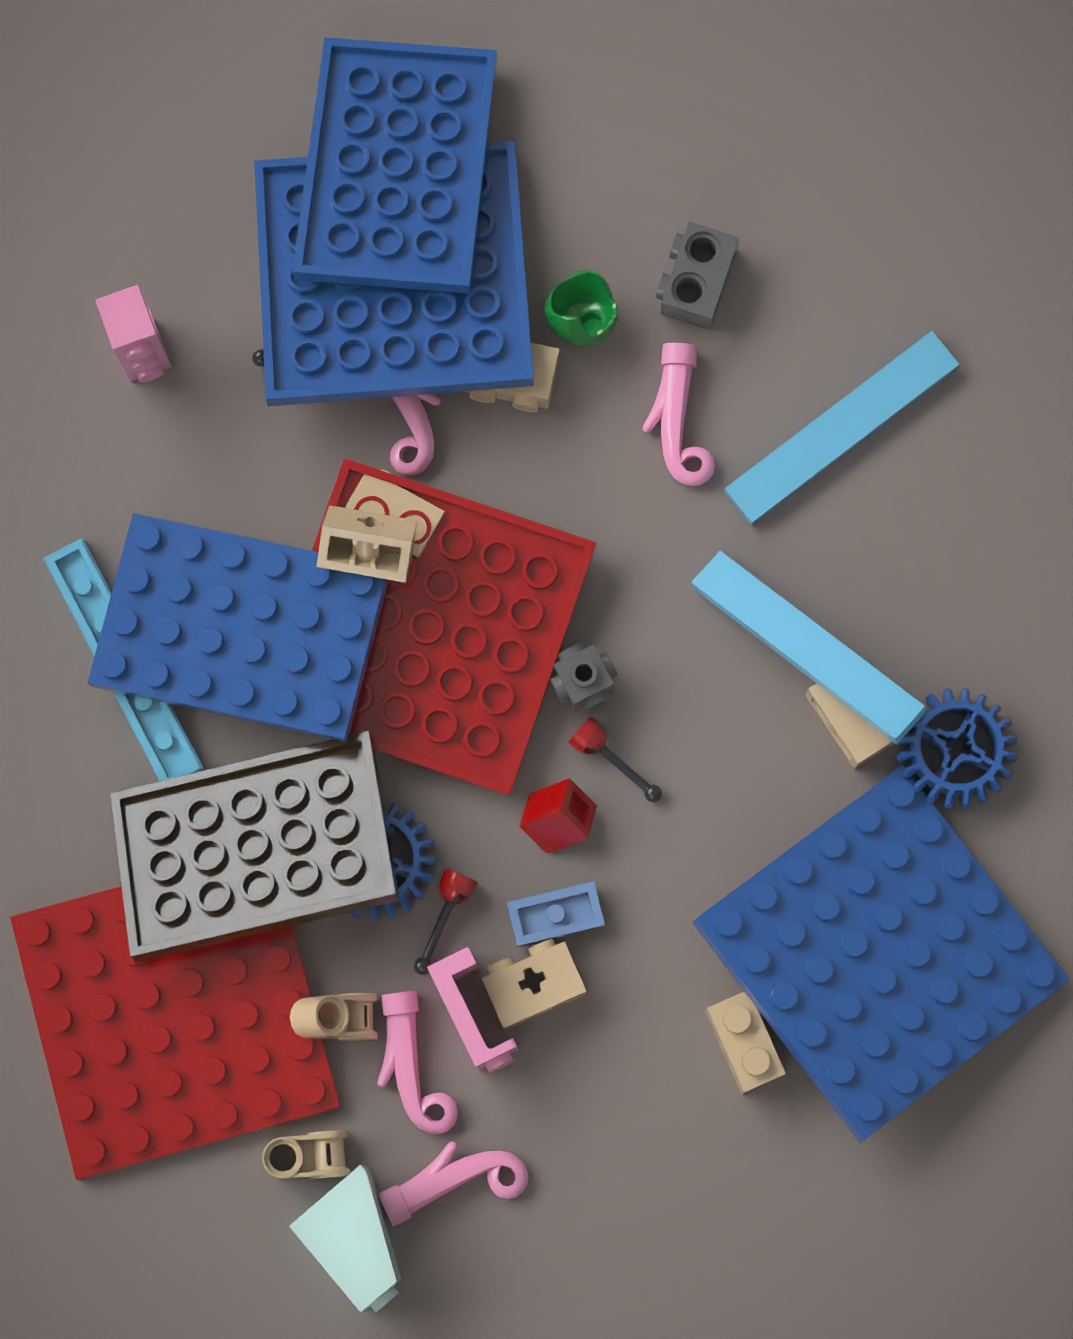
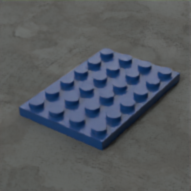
(395, 165)
(237, 628)

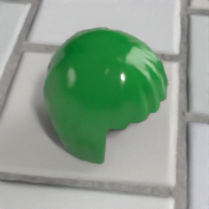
(582, 309)

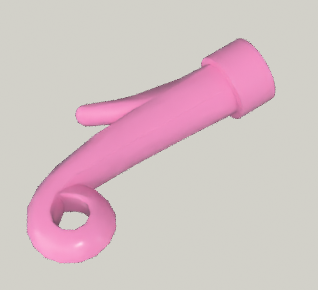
(670, 407)
(418, 422)
(403, 1058)
(443, 1177)

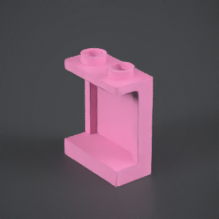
(444, 976)

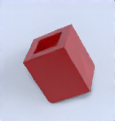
(558, 816)

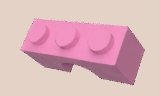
(134, 334)

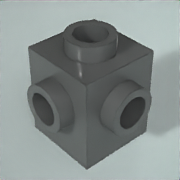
(578, 693)

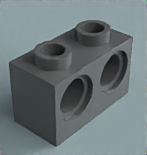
(706, 277)

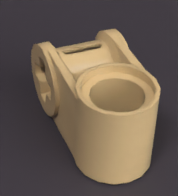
(342, 1017)
(311, 1155)

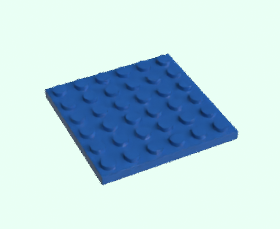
(386, 340)
(880, 953)

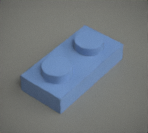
(555, 914)

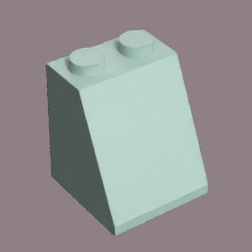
(352, 1240)

